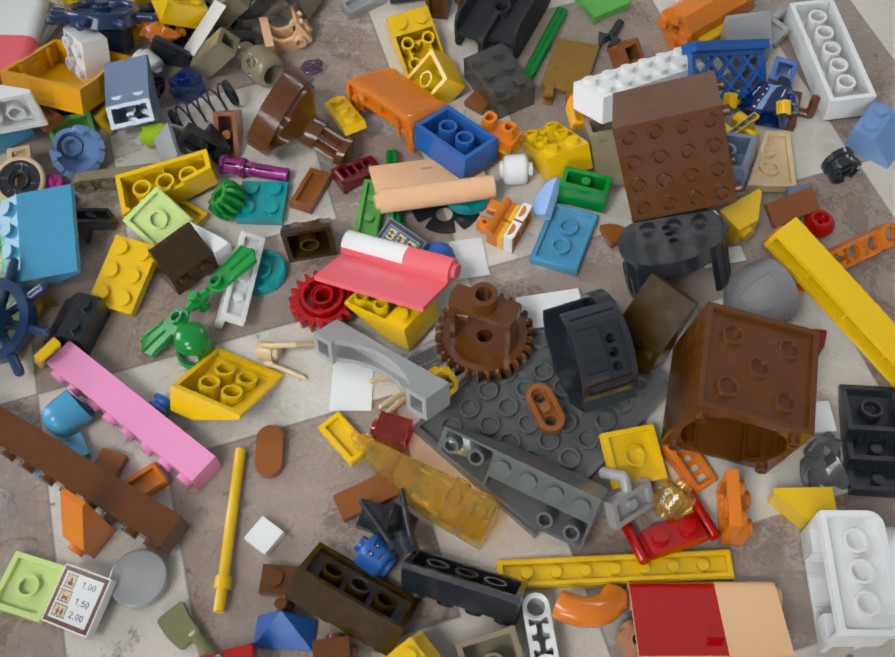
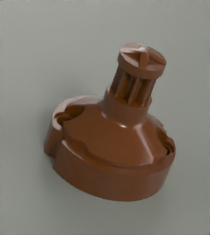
(291, 118)

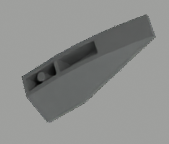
(528, 485)

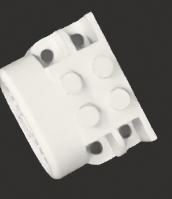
(850, 578)

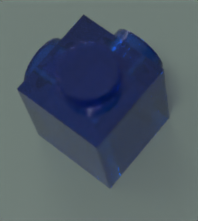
(186, 85)

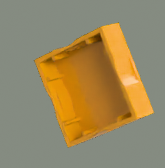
(52, 81)

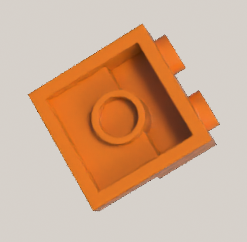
(732, 508)

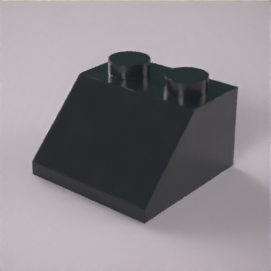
(80, 321)

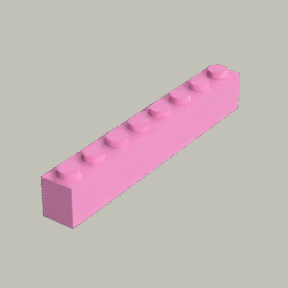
(134, 415)

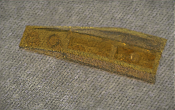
(432, 493)

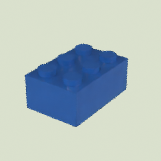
(455, 142)

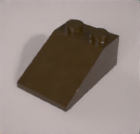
(657, 320)

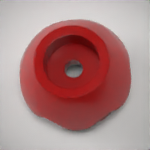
(826, 224)

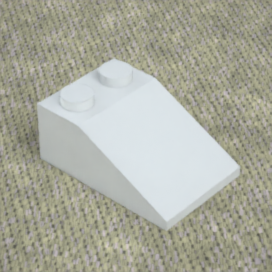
(19, 110)

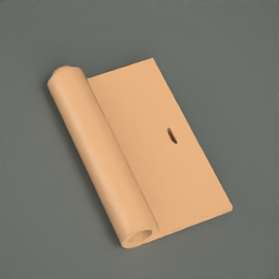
(425, 185)

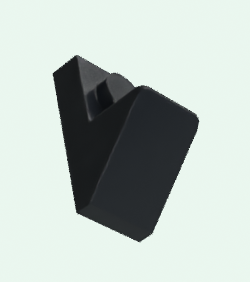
(198, 139)
(94, 219)
(389, 518)

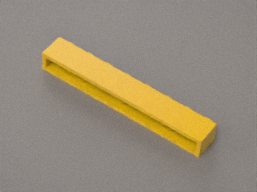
(836, 294)

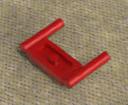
(672, 535)

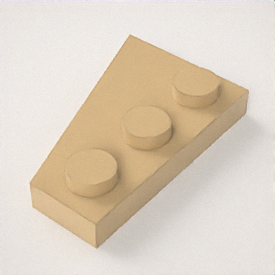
(774, 164)

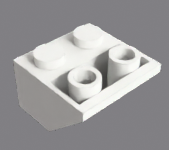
(85, 51)

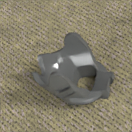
(823, 470)

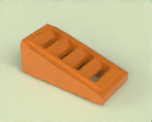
(681, 469)

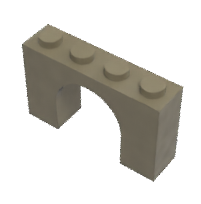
(219, 44)

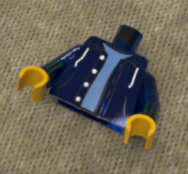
(769, 100)

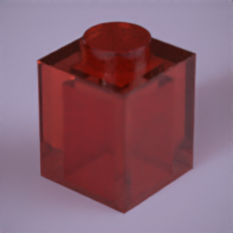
(392, 431)

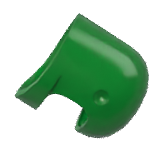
(192, 340)

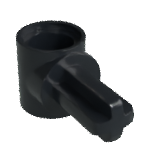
(242, 32)

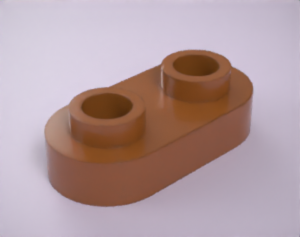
(546, 410)

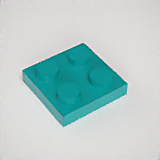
(264, 203)

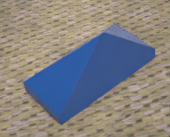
(285, 631)

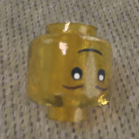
(673, 499)

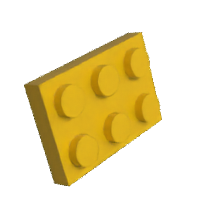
(125, 275)

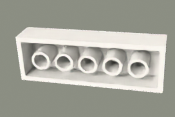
(829, 59)
(595, 93)

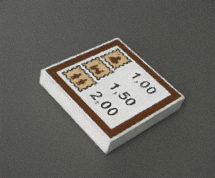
(79, 601)

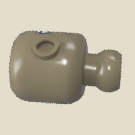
(259, 63)

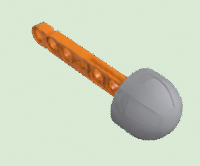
(769, 289)

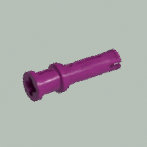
(244, 168)

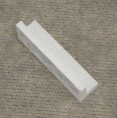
(237, 295)

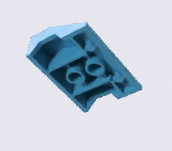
(41, 234)

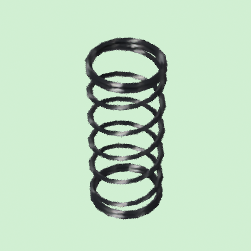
(230, 93)

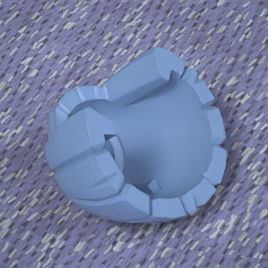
(77, 150)

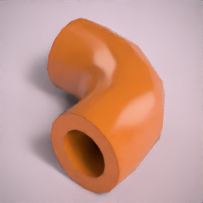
(591, 611)

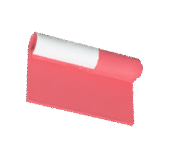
(390, 271)

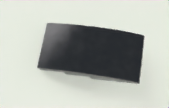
(868, 438)

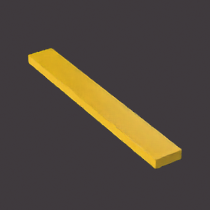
(619, 569)

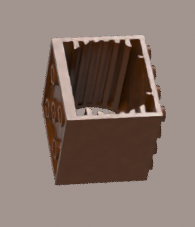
(674, 146)
(742, 388)

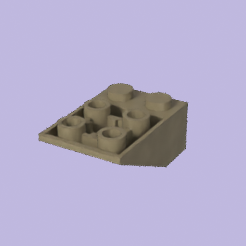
(603, 150)

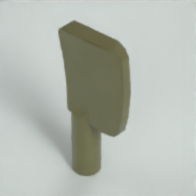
(182, 629)

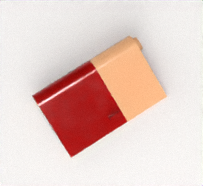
(709, 619)

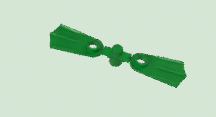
(164, 331)

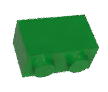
(584, 189)

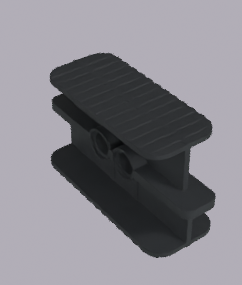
(499, 22)

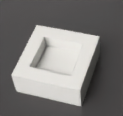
(264, 536)

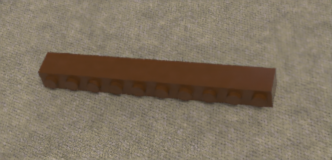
(93, 484)

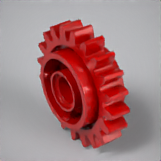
(309, 309)

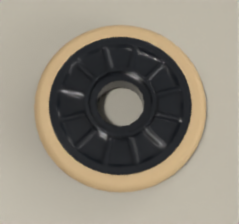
(20, 166)

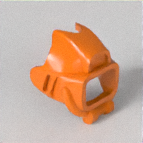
(150, 29)

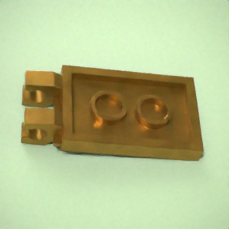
(567, 64)

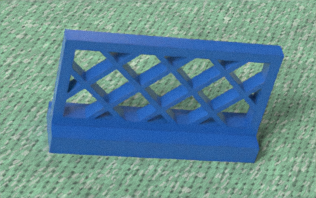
(729, 49)

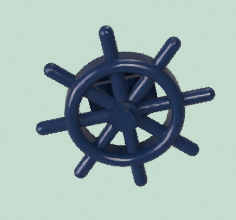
(109, 17)
(28, 317)

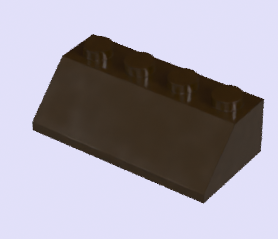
(352, 598)

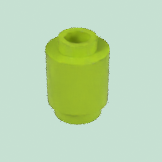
(150, 132)

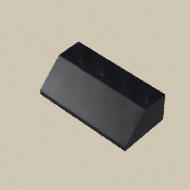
(463, 586)

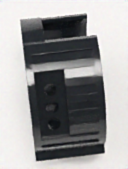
(674, 247)
(592, 351)

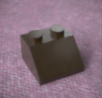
(309, 239)
(183, 258)

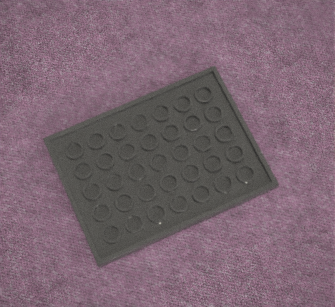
(502, 414)

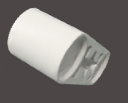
(545, 621)

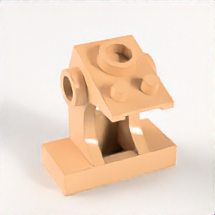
(287, 38)

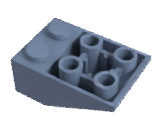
(131, 94)

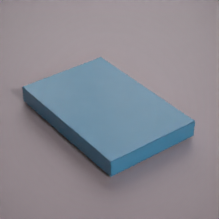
(564, 239)

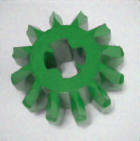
(227, 200)

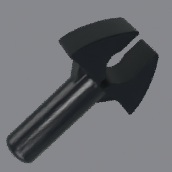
(611, 36)

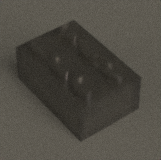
(499, 80)

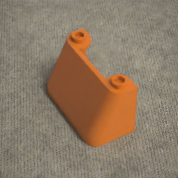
(393, 99)

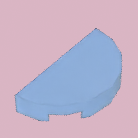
(546, 199)

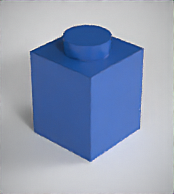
(783, 67)

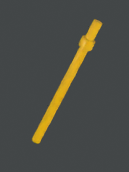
(223, 580)

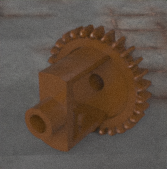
(479, 316)

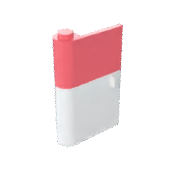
(20, 28)

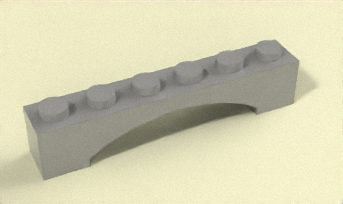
(424, 391)

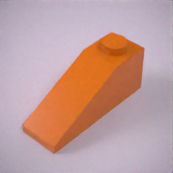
(83, 526)

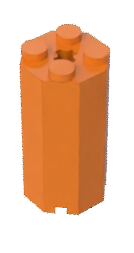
(691, 19)

